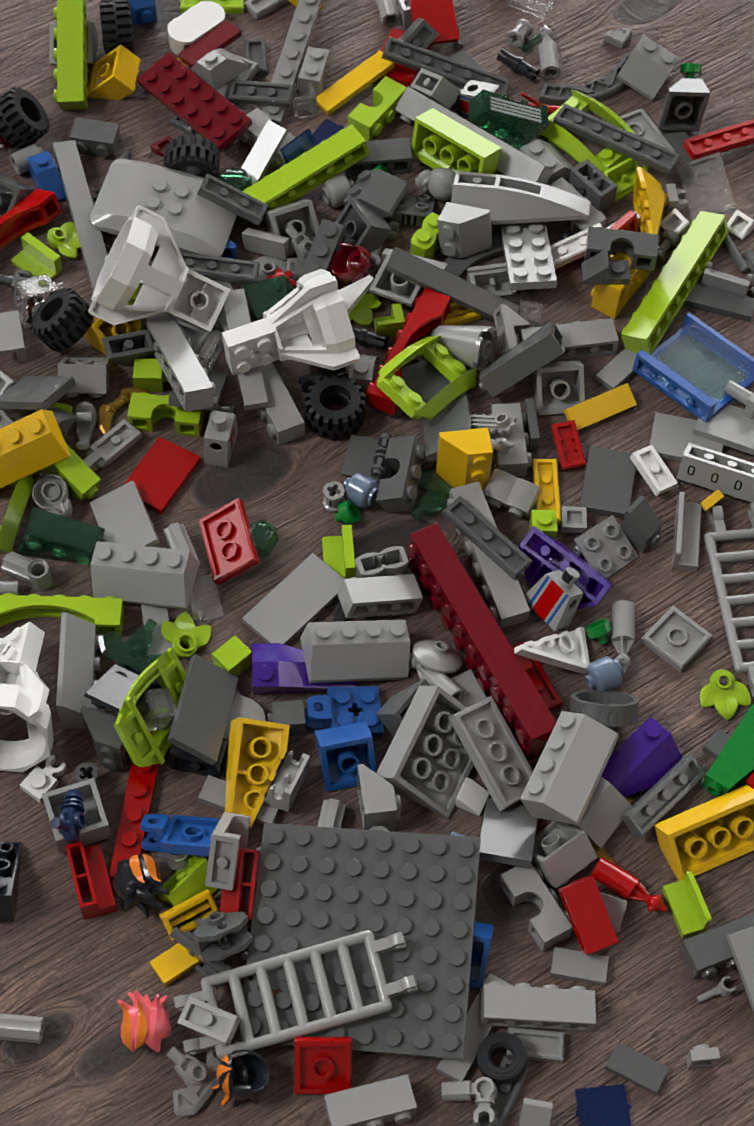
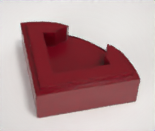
(158, 147)

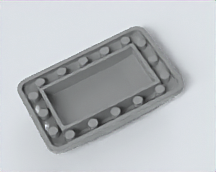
(193, 220)

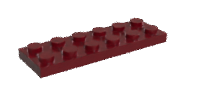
(194, 101)

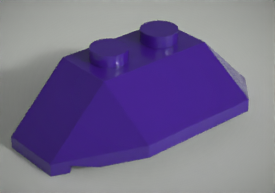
(551, 555)

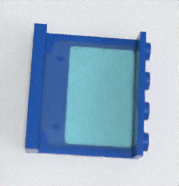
(696, 368)

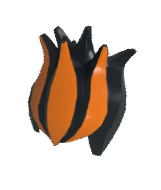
(138, 883)
(242, 1076)

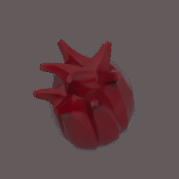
(351, 264)

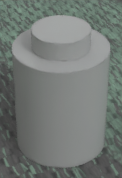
(19, 158)

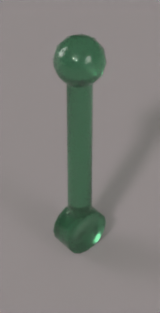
(525, 48)

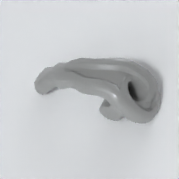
(85, 422)

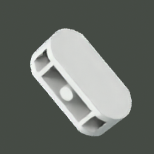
(194, 25)

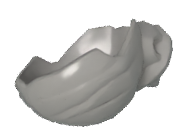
(436, 182)
(52, 495)

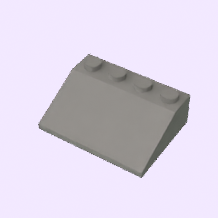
(426, 754)

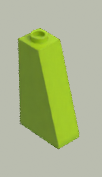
(77, 474)

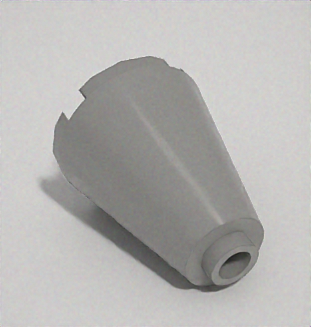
(469, 344)

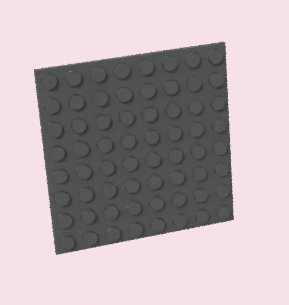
(347, 881)

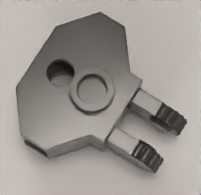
(221, 935)

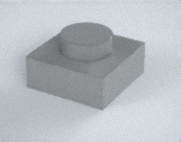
(573, 519)
(702, 1057)

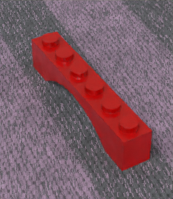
(31, 212)
(428, 313)

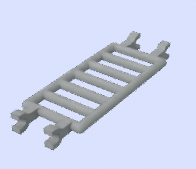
(721, 579)
(260, 968)

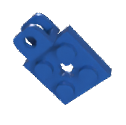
(335, 705)
(179, 835)

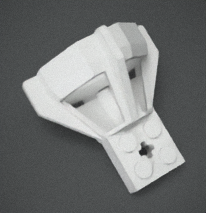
(166, 283)
(283, 333)
(26, 696)

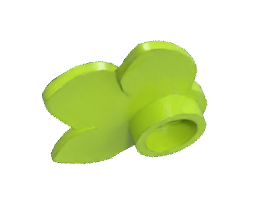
(64, 239)
(362, 311)
(185, 632)
(724, 697)

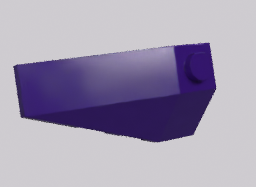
(283, 671)
(642, 759)

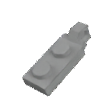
(112, 445)

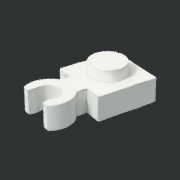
(42, 780)

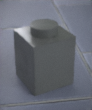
(291, 714)

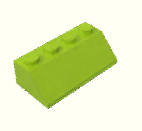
(448, 144)

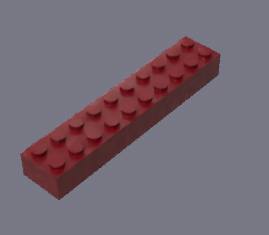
(480, 639)

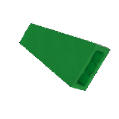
(735, 761)

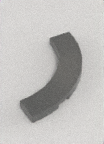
(597, 89)
(459, 266)

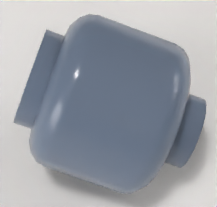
(361, 490)
(604, 674)

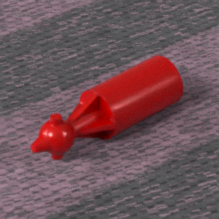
(625, 884)

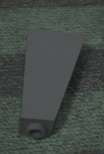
(523, 360)

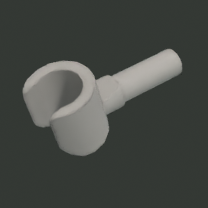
(720, 990)

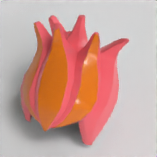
(144, 1022)

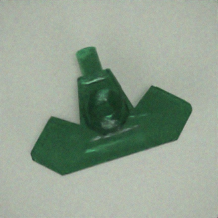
(435, 497)
(134, 650)

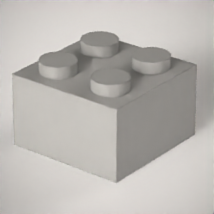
(96, 821)

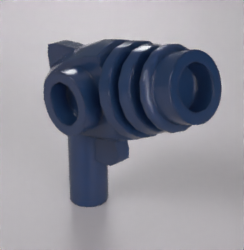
(71, 816)

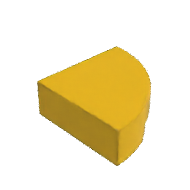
(711, 500)

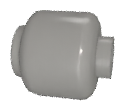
(336, 190)

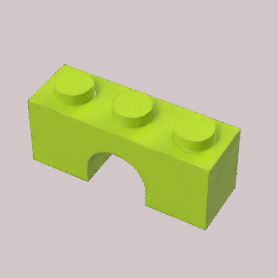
(371, 120)
(148, 408)

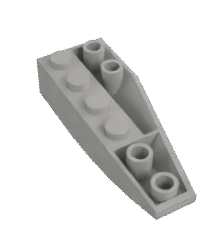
(517, 199)

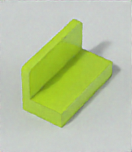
(37, 258)
(339, 552)
(187, 882)
(687, 906)

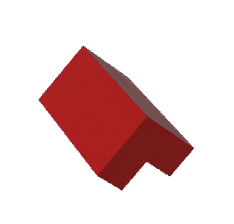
(91, 880)
(243, 894)
(588, 915)

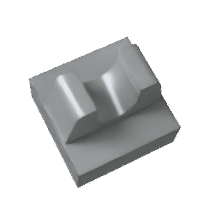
(674, 198)

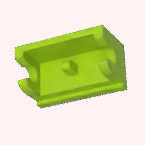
(624, 177)

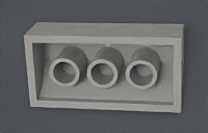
(143, 574)
(356, 651)
(76, 669)
(569, 768)

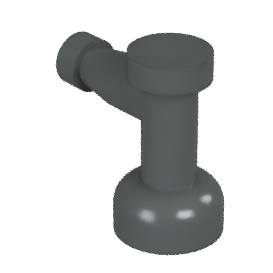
(669, 239)

